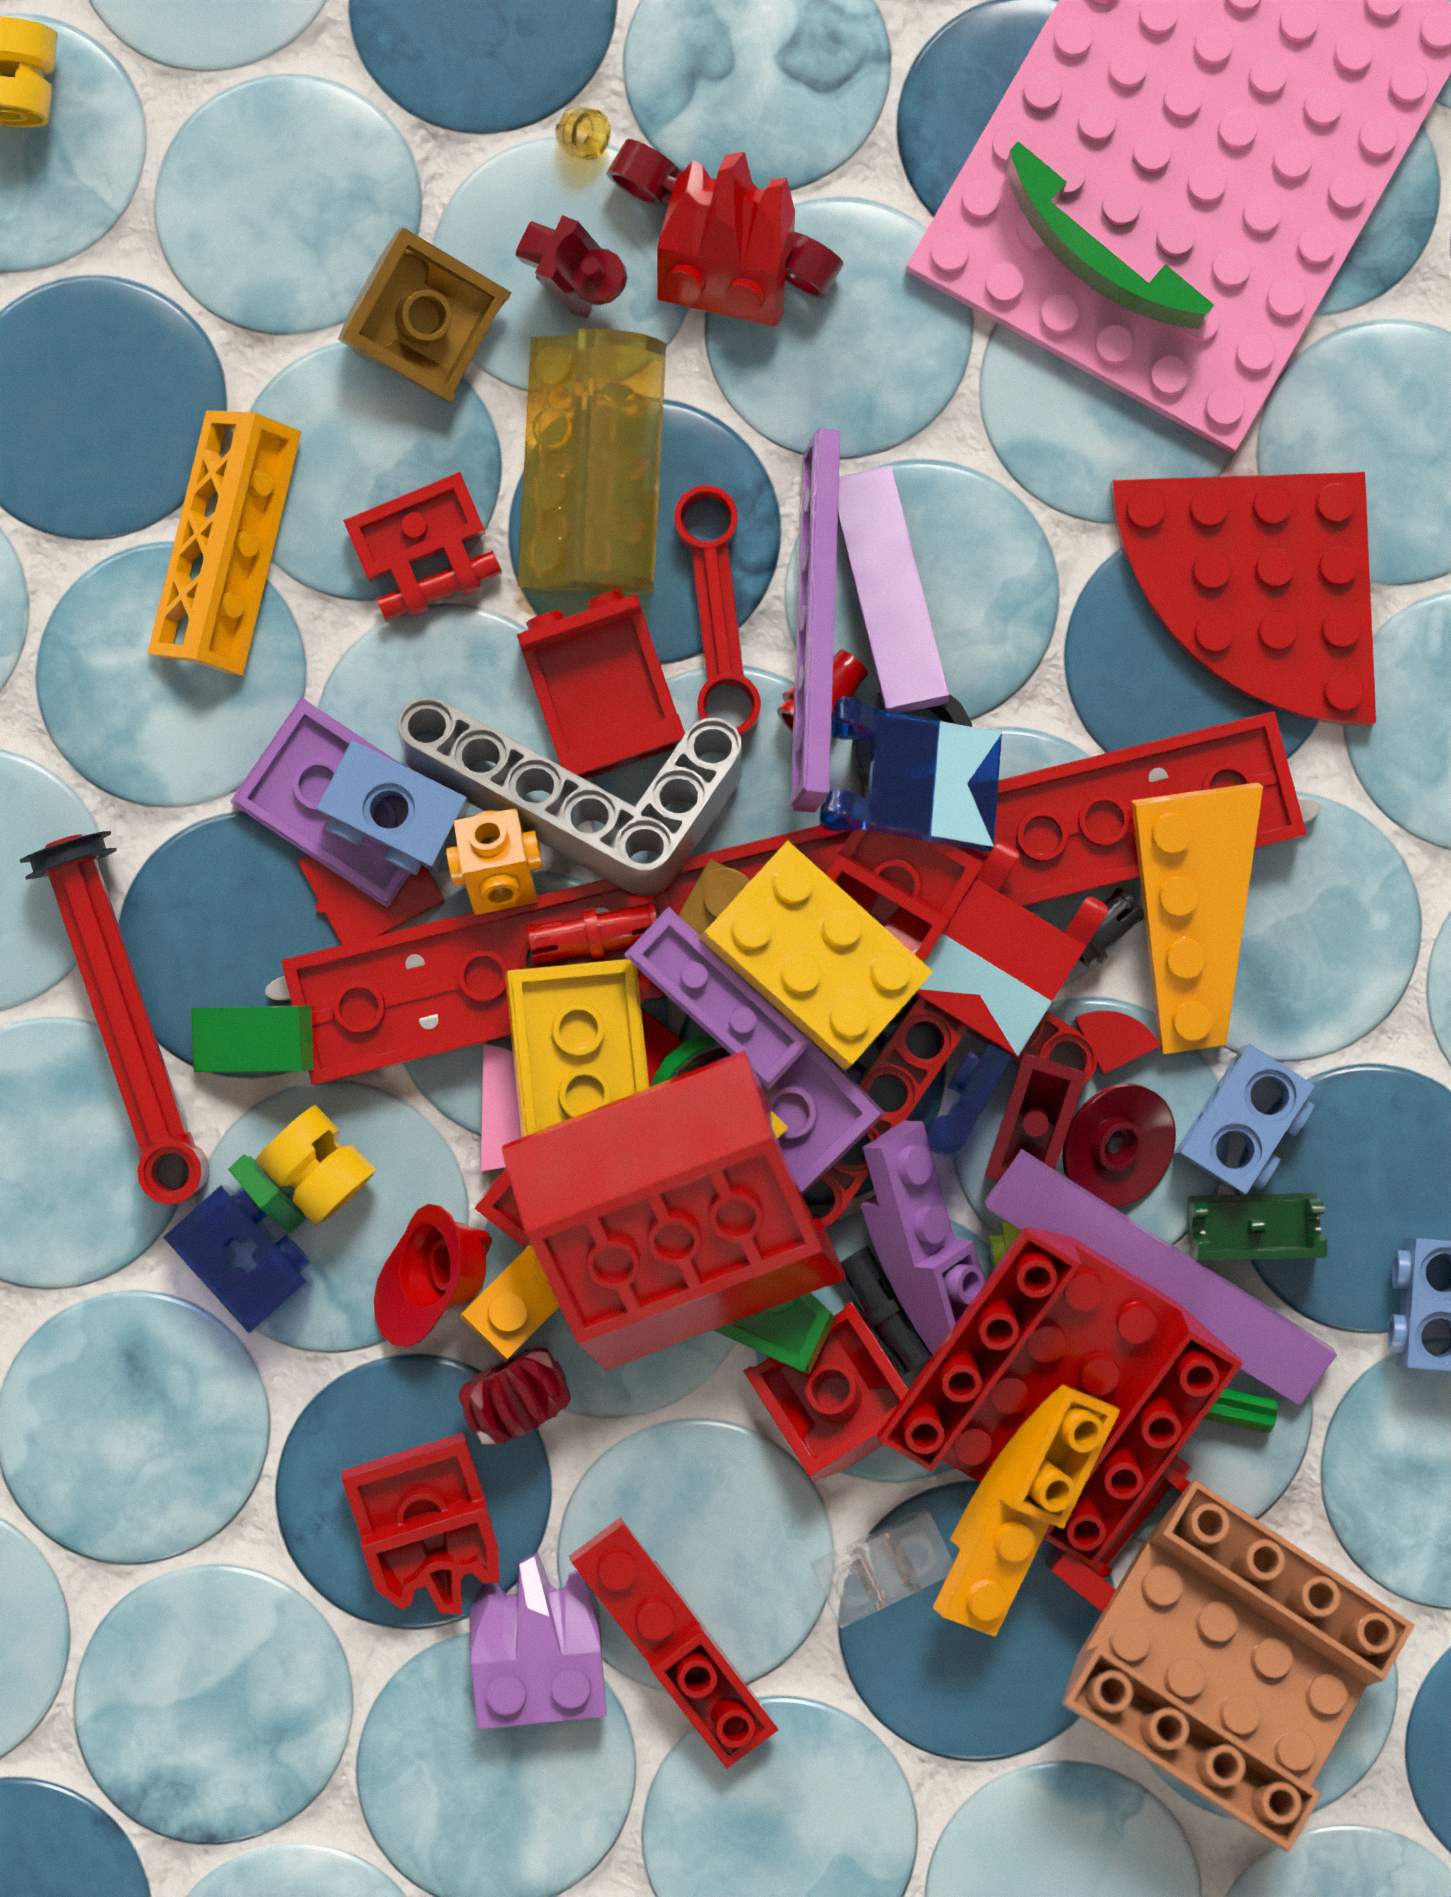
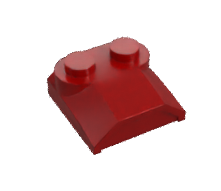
(839, 1406)

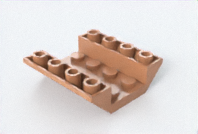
(1233, 1662)

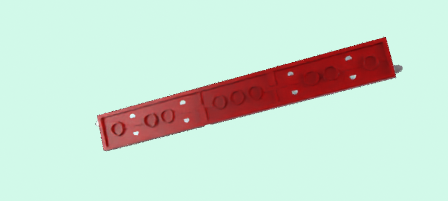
(1071, 823)

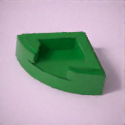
(266, 1193)

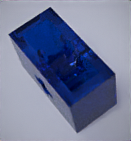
(205, 1247)

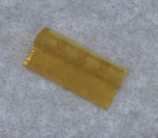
(592, 462)

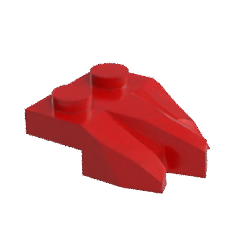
(726, 243)
(905, 883)
(424, 1522)

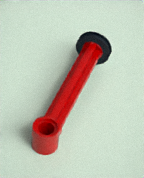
(120, 1011)

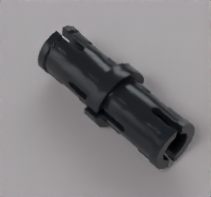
(884, 1311)

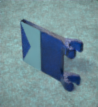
(924, 778)

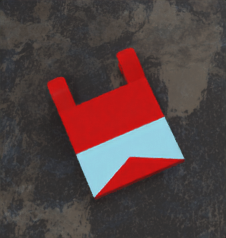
(1000, 961)

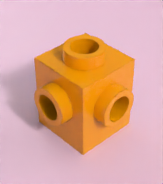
(495, 860)

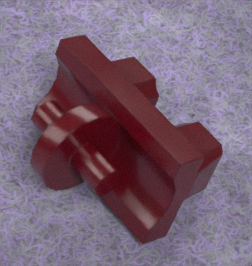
(572, 265)

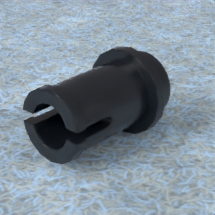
(1118, 921)

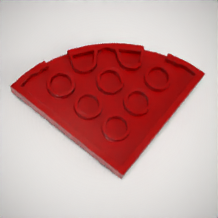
(1261, 583)

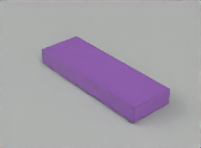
(717, 997)

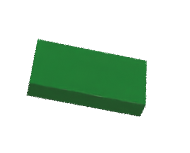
(252, 1039)

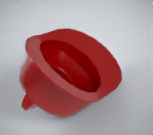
(429, 1272)

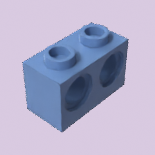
(1231, 1110)
(1418, 1305)

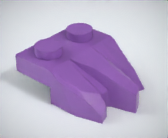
(536, 1651)

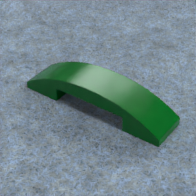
(1163, 299)

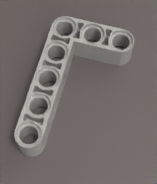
(577, 800)

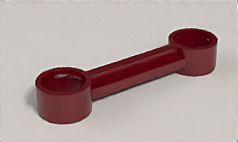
(651, 179)

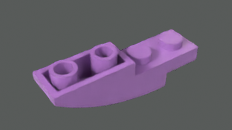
(914, 1236)

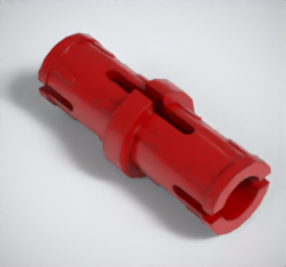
(589, 933)

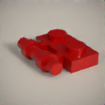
(415, 529)

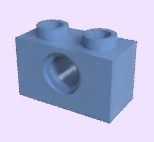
(368, 778)

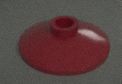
(1137, 1151)

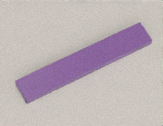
(815, 621)
(1265, 1340)

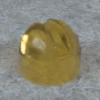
(589, 122)

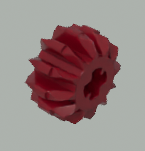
(514, 1396)

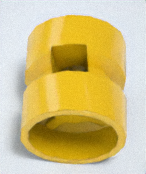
(25, 59)
(315, 1165)

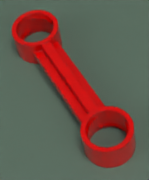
(717, 605)

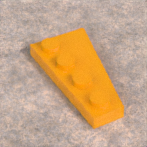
(1194, 896)

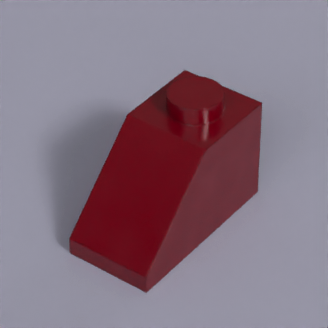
(1036, 1113)

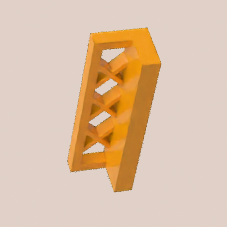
(233, 540)

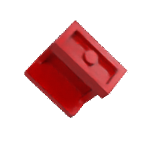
(601, 685)

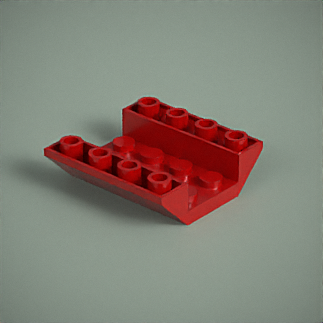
(668, 1213)
(1075, 1321)

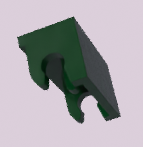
(1255, 1227)

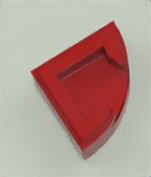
(1115, 1038)

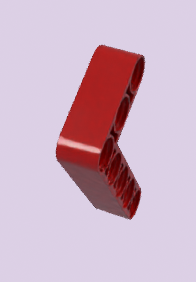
(918, 1074)

